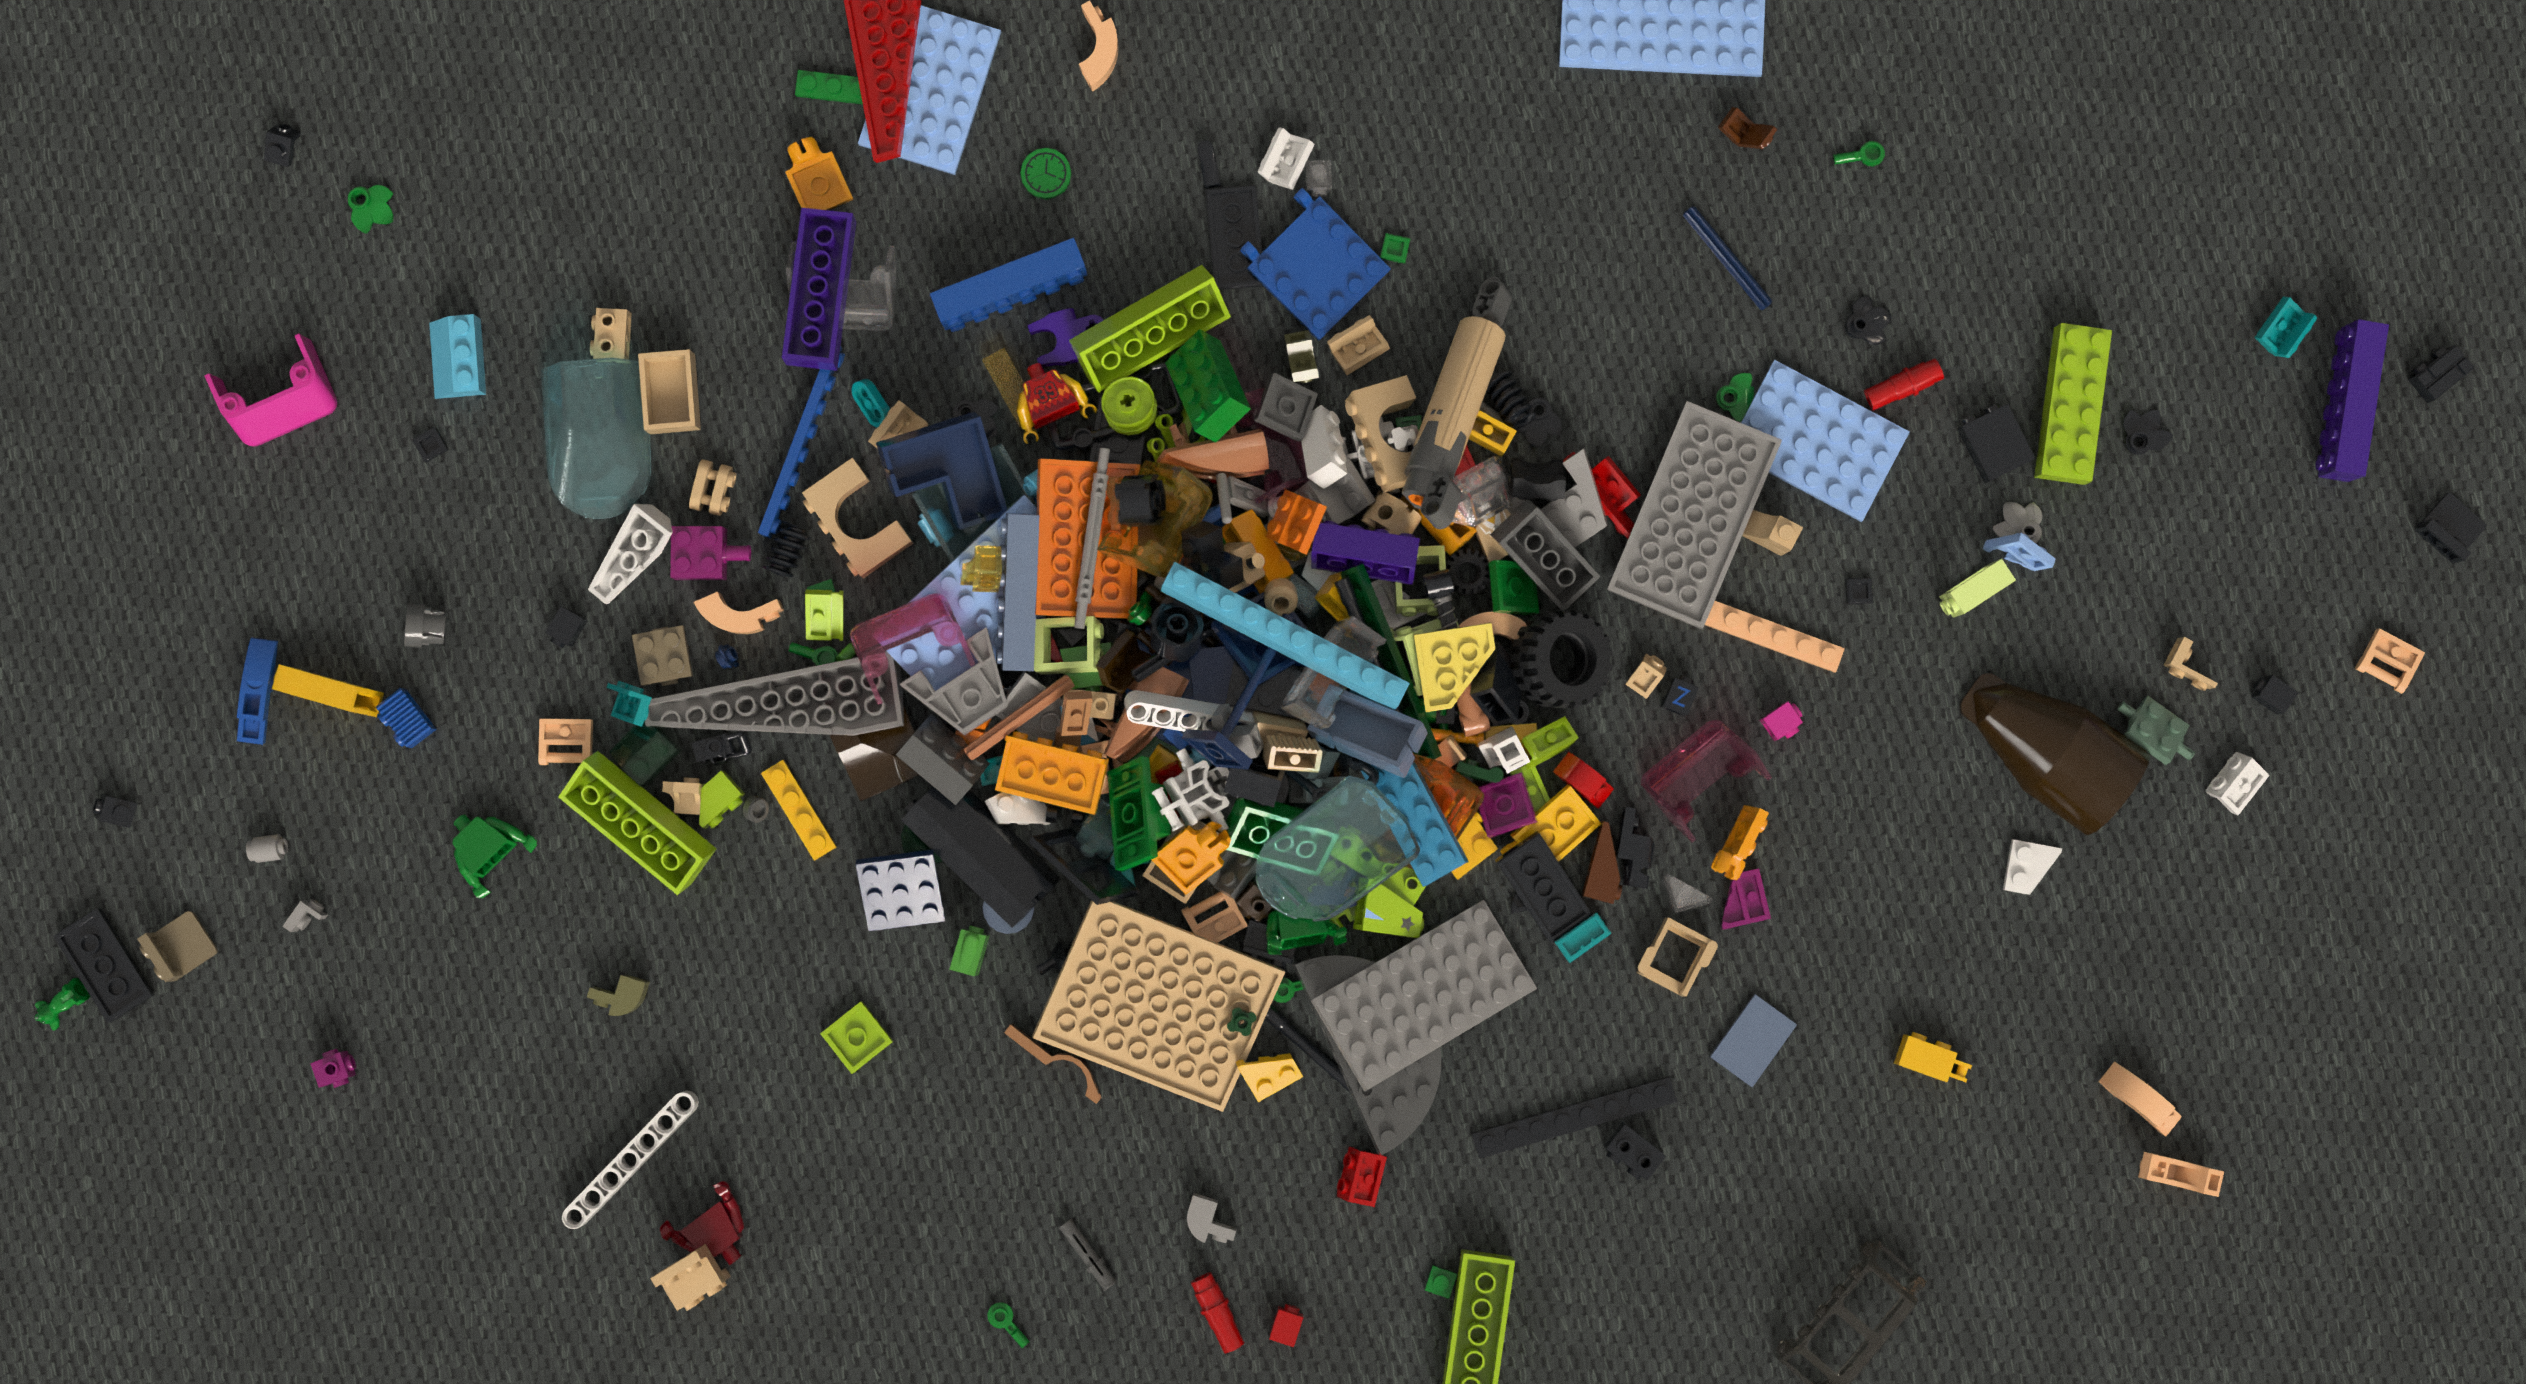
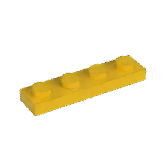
(798, 810)

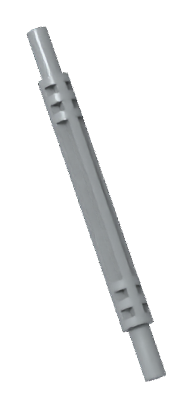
(1092, 537)

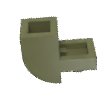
(1301, 356)
(627, 998)

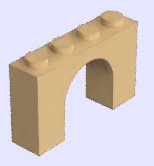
(1366, 408)
(826, 498)

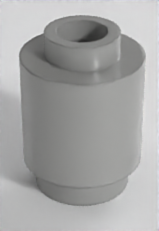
(267, 848)

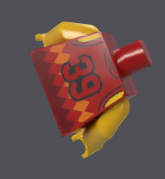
(1049, 399)

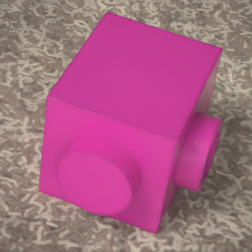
(1782, 721)

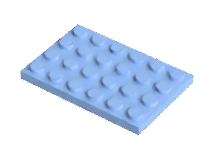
(945, 88)
(1827, 440)

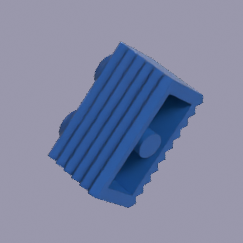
(405, 718)

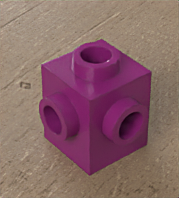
(334, 1068)

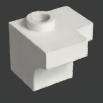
(1504, 750)

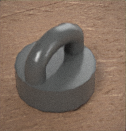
(755, 809)

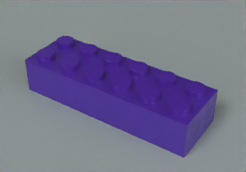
(819, 289)
(2352, 400)

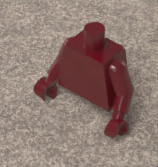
(716, 1228)

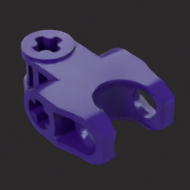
(1064, 327)

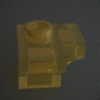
(983, 570)

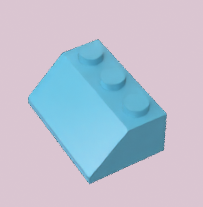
(457, 356)

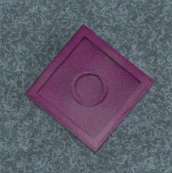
(1506, 805)

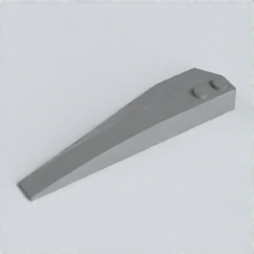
(808, 700)

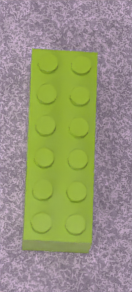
(1150, 328)
(2073, 403)
(637, 822)
(1479, 1318)

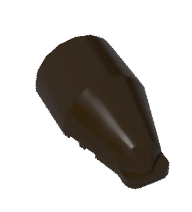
(2057, 751)

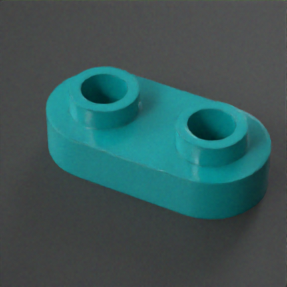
(870, 401)

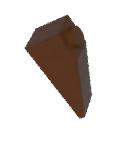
(1603, 873)

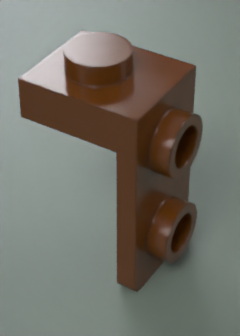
(1744, 131)

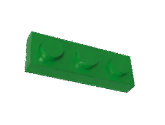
(828, 87)

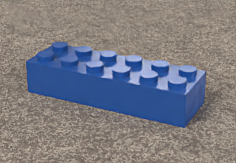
(1009, 285)

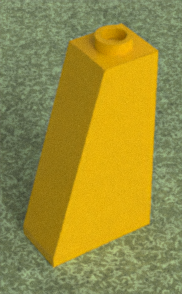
(327, 690)

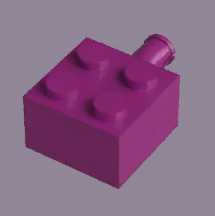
(703, 553)

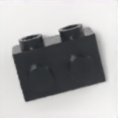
(1256, 945)

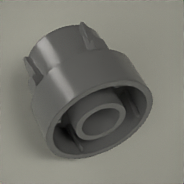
(424, 626)

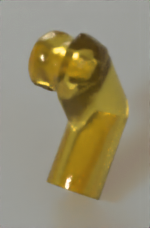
(1291, 553)

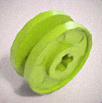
(1128, 392)

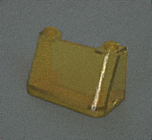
(1159, 546)

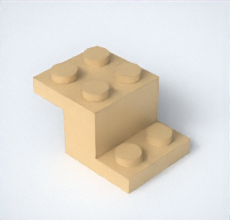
(692, 1278)

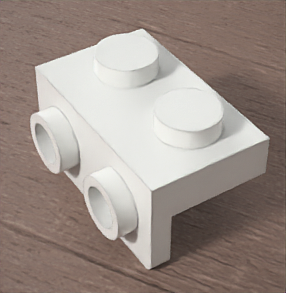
(1285, 159)

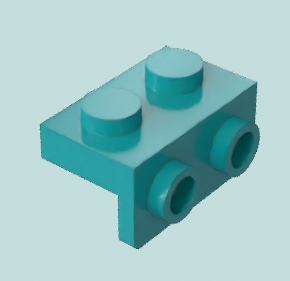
(2285, 328)
(630, 703)

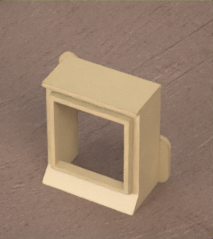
(1704, 956)

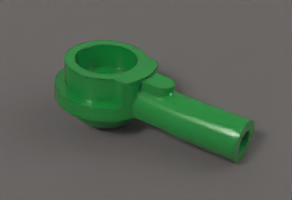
(1870, 154)
(1141, 610)
(819, 656)
(1286, 990)
(1001, 1316)

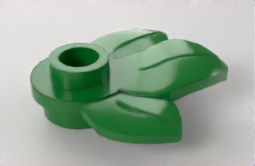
(373, 209)
(1742, 394)

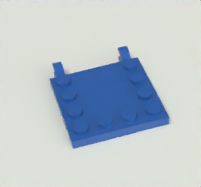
(1317, 266)

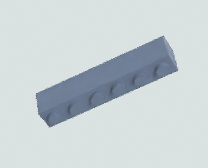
(1019, 592)

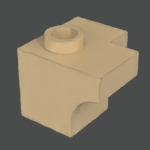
(685, 795)

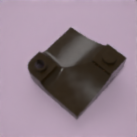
(873, 759)

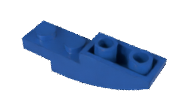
(256, 690)

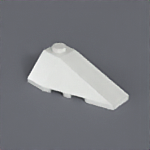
(633, 550)

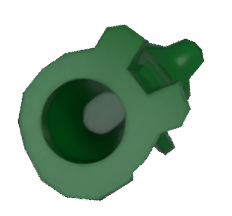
(71, 994)

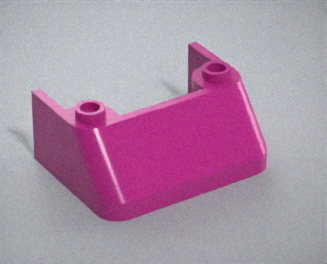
(282, 412)

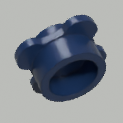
(727, 656)

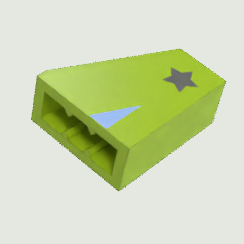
(1388, 914)

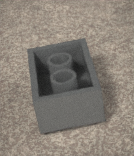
(941, 759)

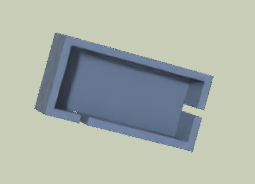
(1373, 734)

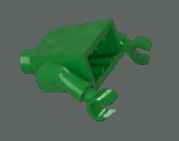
(483, 845)
(1290, 933)

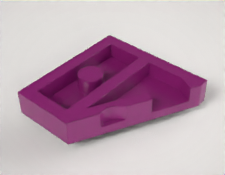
(1745, 901)

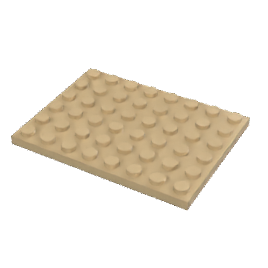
(1157, 1003)

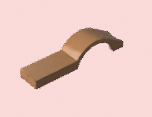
(1074, 718)
(1046, 1057)

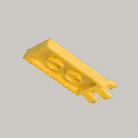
(1561, 823)

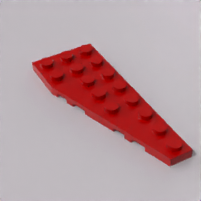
(883, 51)

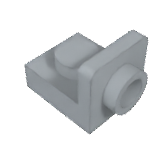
(300, 916)

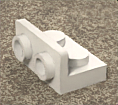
(2237, 782)

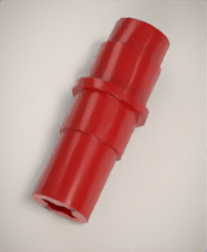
(1904, 384)
(1217, 1312)

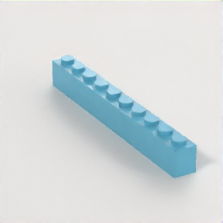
(1284, 636)

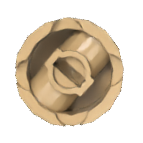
(1391, 515)

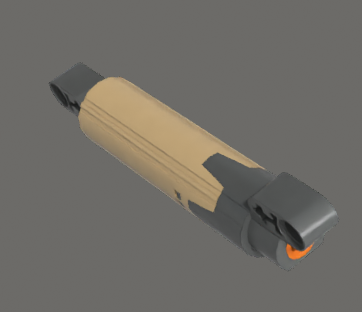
(1456, 406)

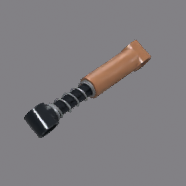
(1440, 590)

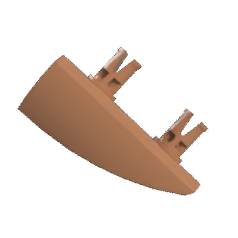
(1232, 454)
(1129, 737)

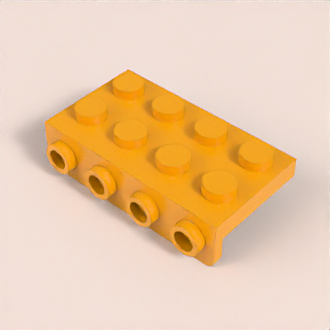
(1052, 773)

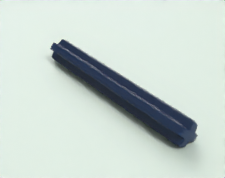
(1727, 258)

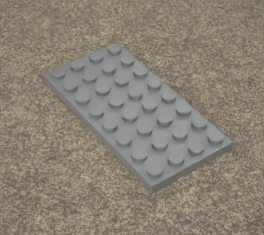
(1694, 515)
(1423, 995)

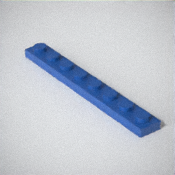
(798, 451)

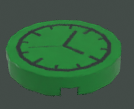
(1045, 173)

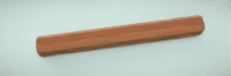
(1019, 717)

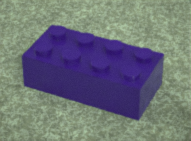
(1383, 554)

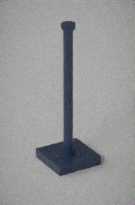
(1215, 744)

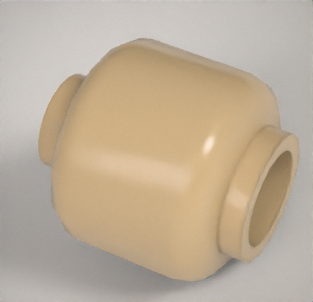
(1280, 596)

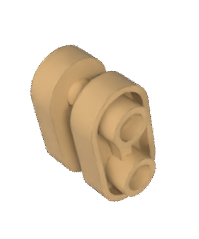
(724, 478)

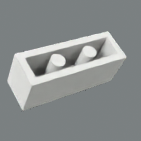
(1323, 448)

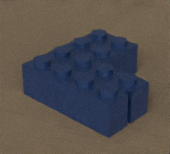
(949, 454)

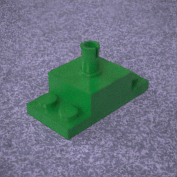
(1135, 814)

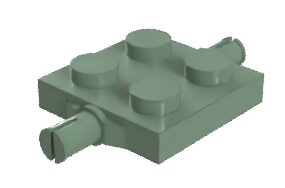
(2156, 730)

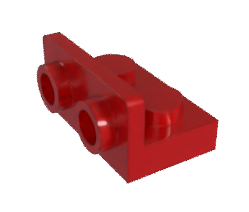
(1361, 1177)

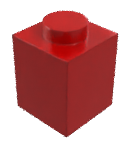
(1286, 1325)

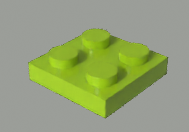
(856, 1037)

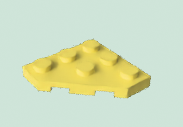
(1451, 661)

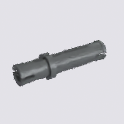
(1105, 1280)

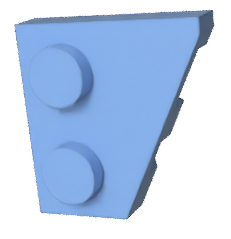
(2022, 551)

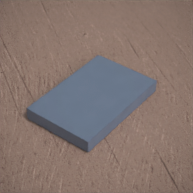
(1753, 1040)

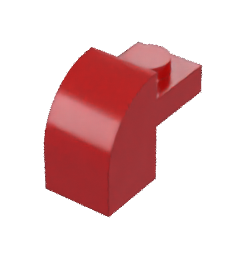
(1583, 779)

